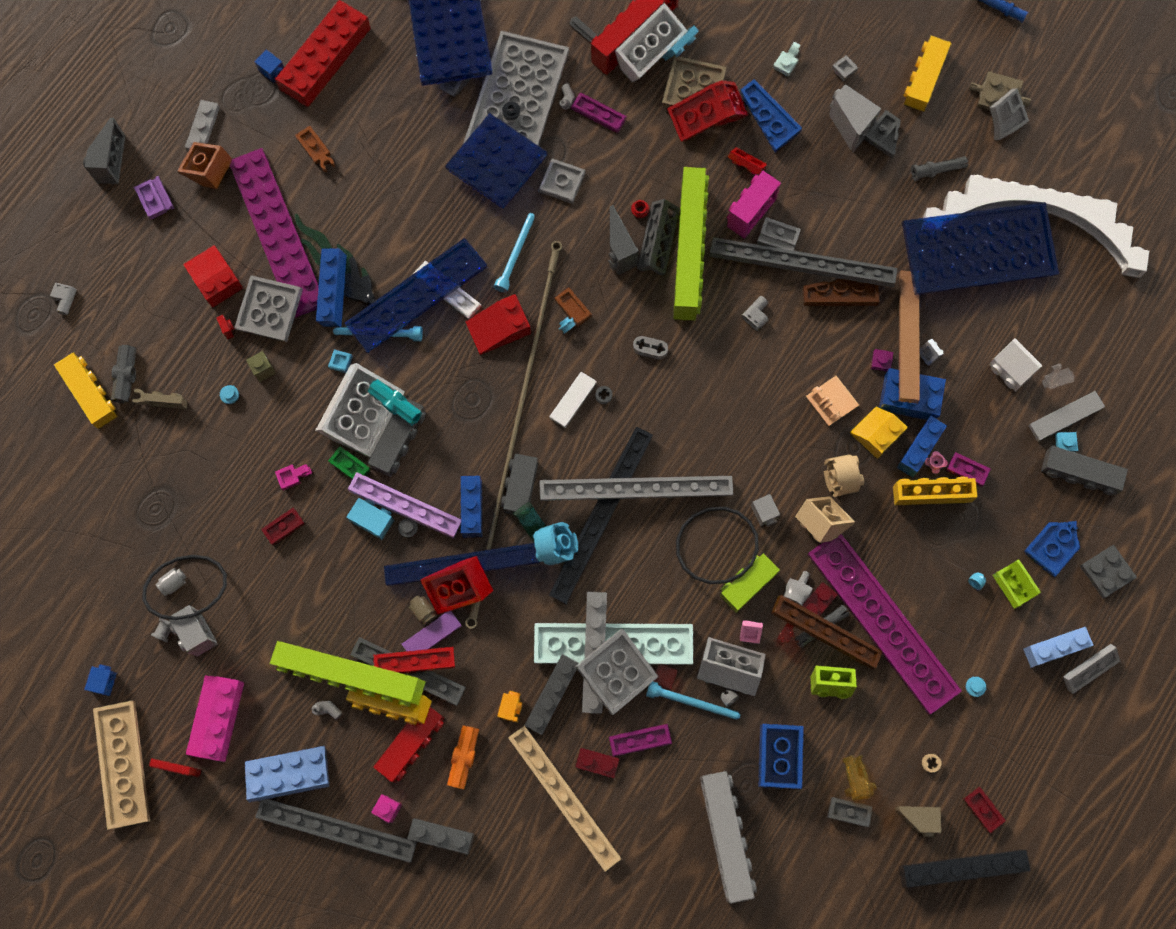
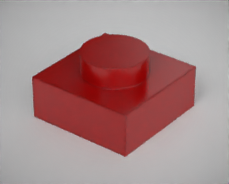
(226, 326)

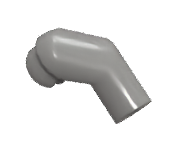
(569, 97)

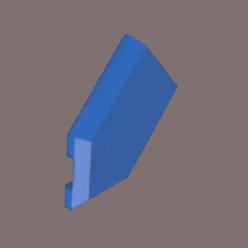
(1054, 546)

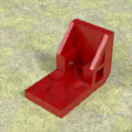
(707, 108)

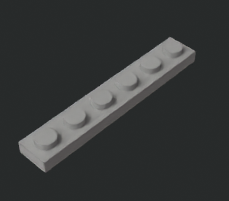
(593, 639)

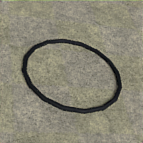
(717, 581)
(189, 615)

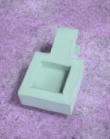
(787, 62)

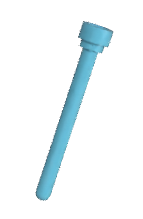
(502, 284)
(414, 333)
(655, 690)

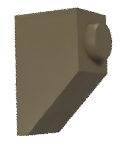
(922, 819)

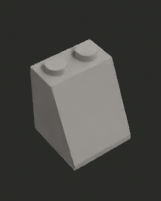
(853, 115)

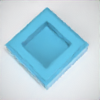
(340, 361)

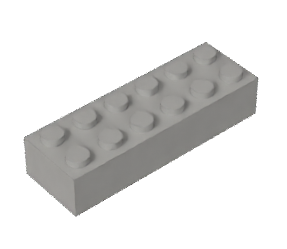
(727, 838)

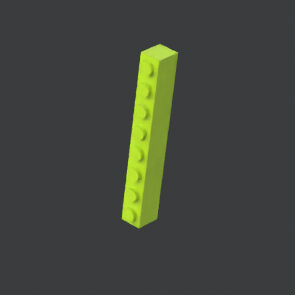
(348, 673)

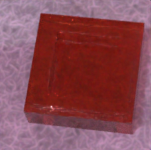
(665, 676)

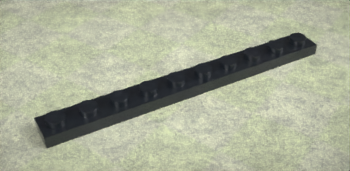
(599, 518)

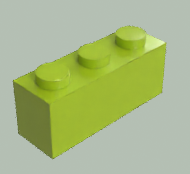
(746, 587)

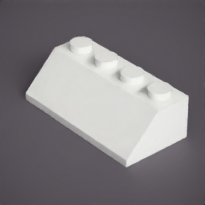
(649, 42)

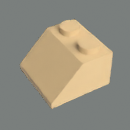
(824, 518)

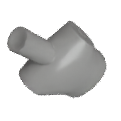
(798, 590)

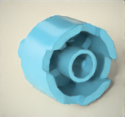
(555, 544)

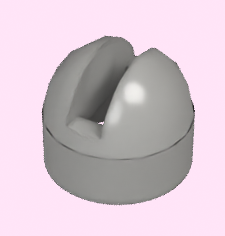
(729, 698)

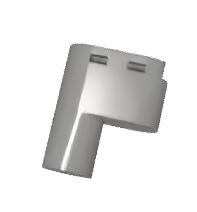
(65, 295)
(755, 315)

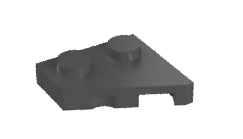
(884, 133)

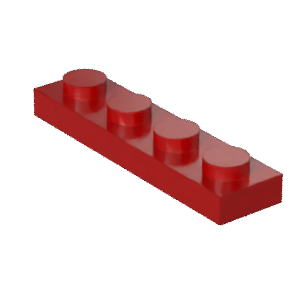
(416, 660)

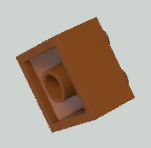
(205, 164)

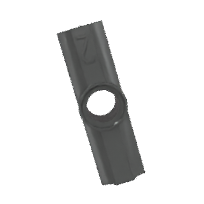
(123, 374)

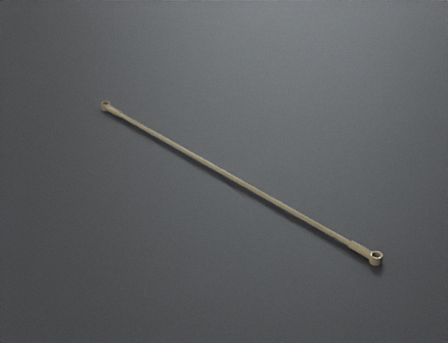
(551, 270)

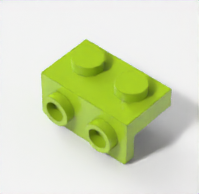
(1016, 584)

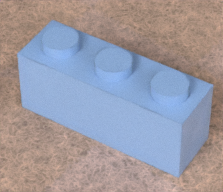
(1058, 647)

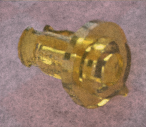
(858, 779)

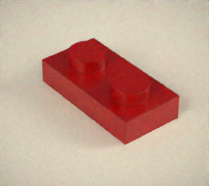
(742, 158)

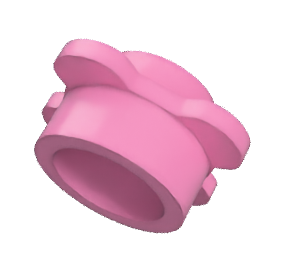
(936, 456)

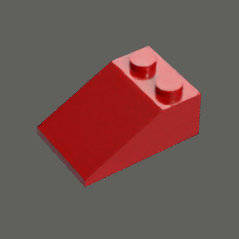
(213, 276)
(498, 325)
(457, 585)

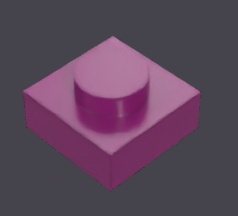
(881, 360)

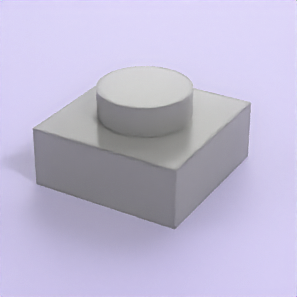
(844, 68)

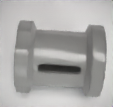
(163, 630)

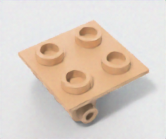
(832, 400)

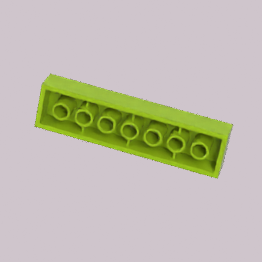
(691, 243)

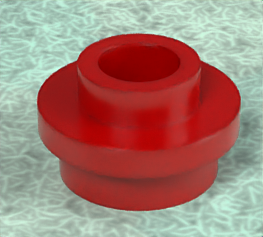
(640, 204)

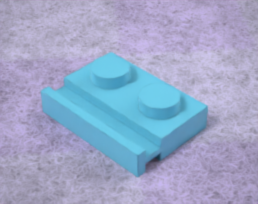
(677, 48)

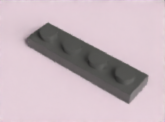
(551, 694)

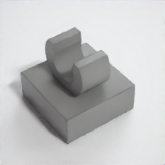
(930, 352)

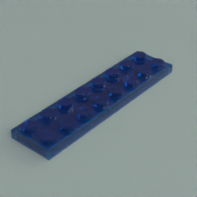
(416, 295)

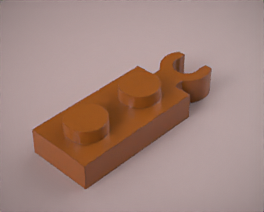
(314, 147)

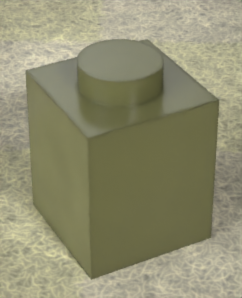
(260, 366)

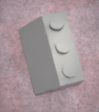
(731, 666)

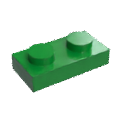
(348, 463)

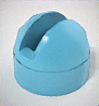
(977, 581)

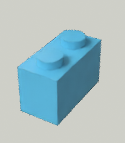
(370, 518)

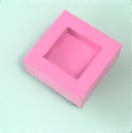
(751, 632)

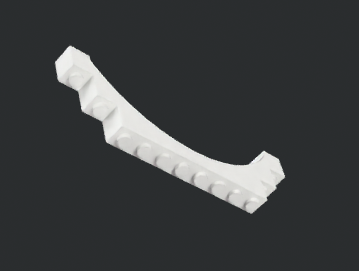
(1090, 214)

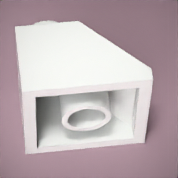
(1015, 365)

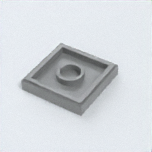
(562, 181)

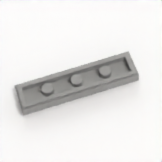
(1066, 416)

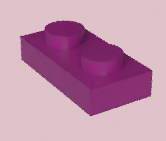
(965, 467)

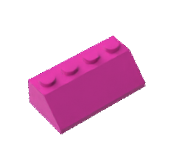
(215, 718)

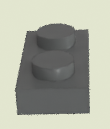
(849, 812)

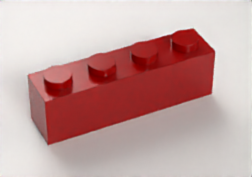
(407, 745)

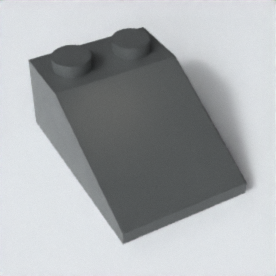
(105, 154)
(623, 251)

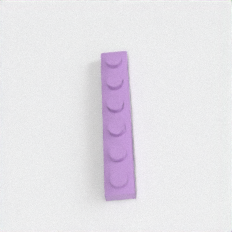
(404, 505)

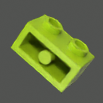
(833, 682)

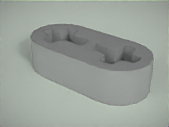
(649, 351)

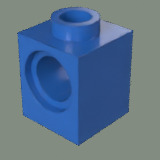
(269, 65)
(101, 680)

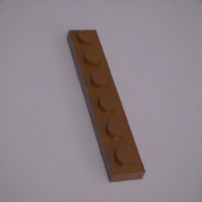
(826, 632)

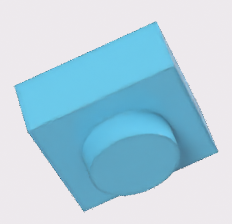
(1067, 441)

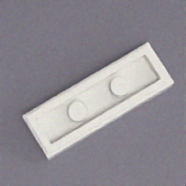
(573, 399)

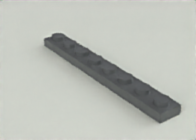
(336, 830)

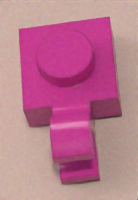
(290, 475)

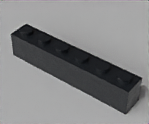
(964, 868)

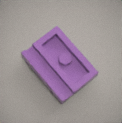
(154, 197)

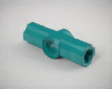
(394, 402)

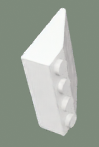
(355, 415)

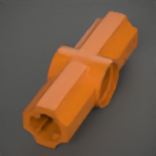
(463, 757)

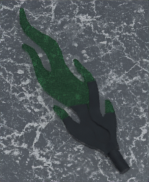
(356, 288)

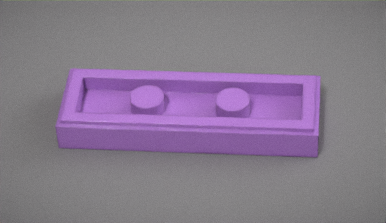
(433, 633)

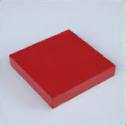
(176, 768)

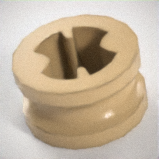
(937, 761)

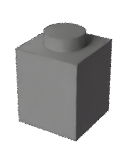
(765, 510)

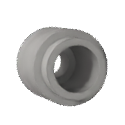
(171, 581)

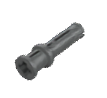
(931, 169)

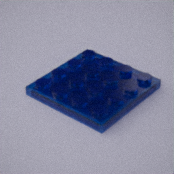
(496, 160)

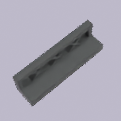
(655, 234)

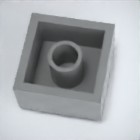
(193, 632)

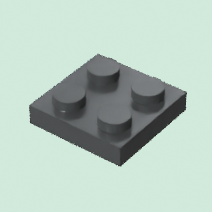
(1108, 571)

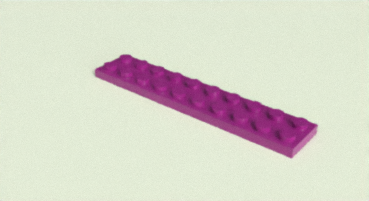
(275, 226)
(885, 623)

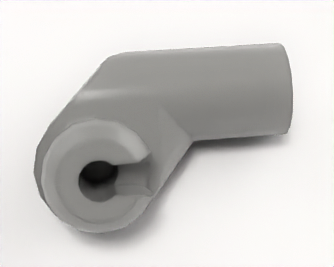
(326, 707)

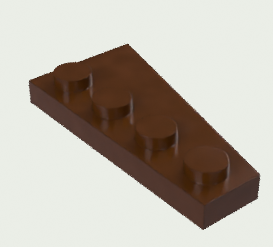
(841, 293)

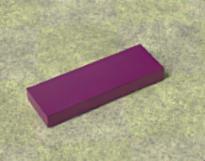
(599, 112)
(640, 740)

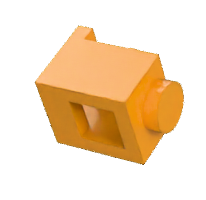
(510, 706)

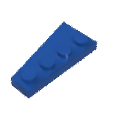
(771, 117)

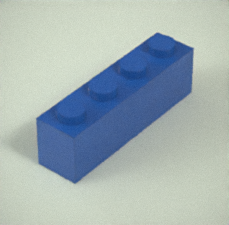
(331, 287)

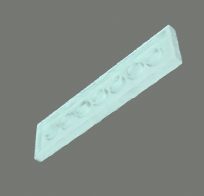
(657, 642)

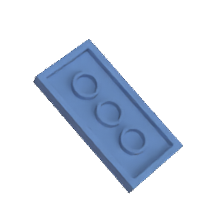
(286, 774)

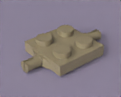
(996, 87)

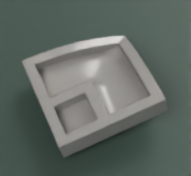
(1008, 114)

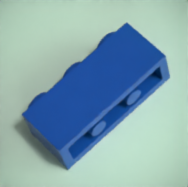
(921, 446)
(471, 506)

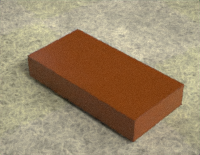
(573, 307)

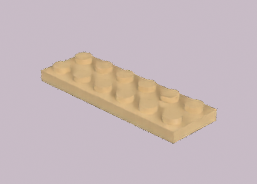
(121, 765)

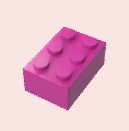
(753, 204)

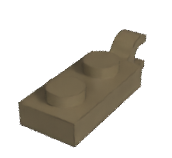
(160, 400)

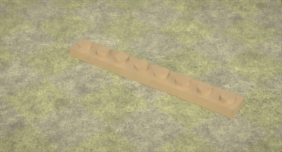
(564, 798)

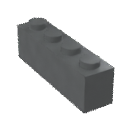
(394, 443)
(1084, 470)

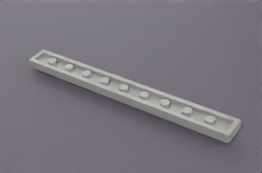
(635, 488)

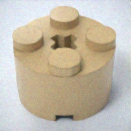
(843, 475)

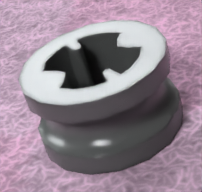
(599, 391)

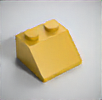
(878, 431)

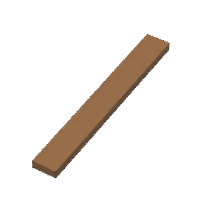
(908, 340)

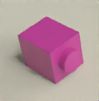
(386, 808)

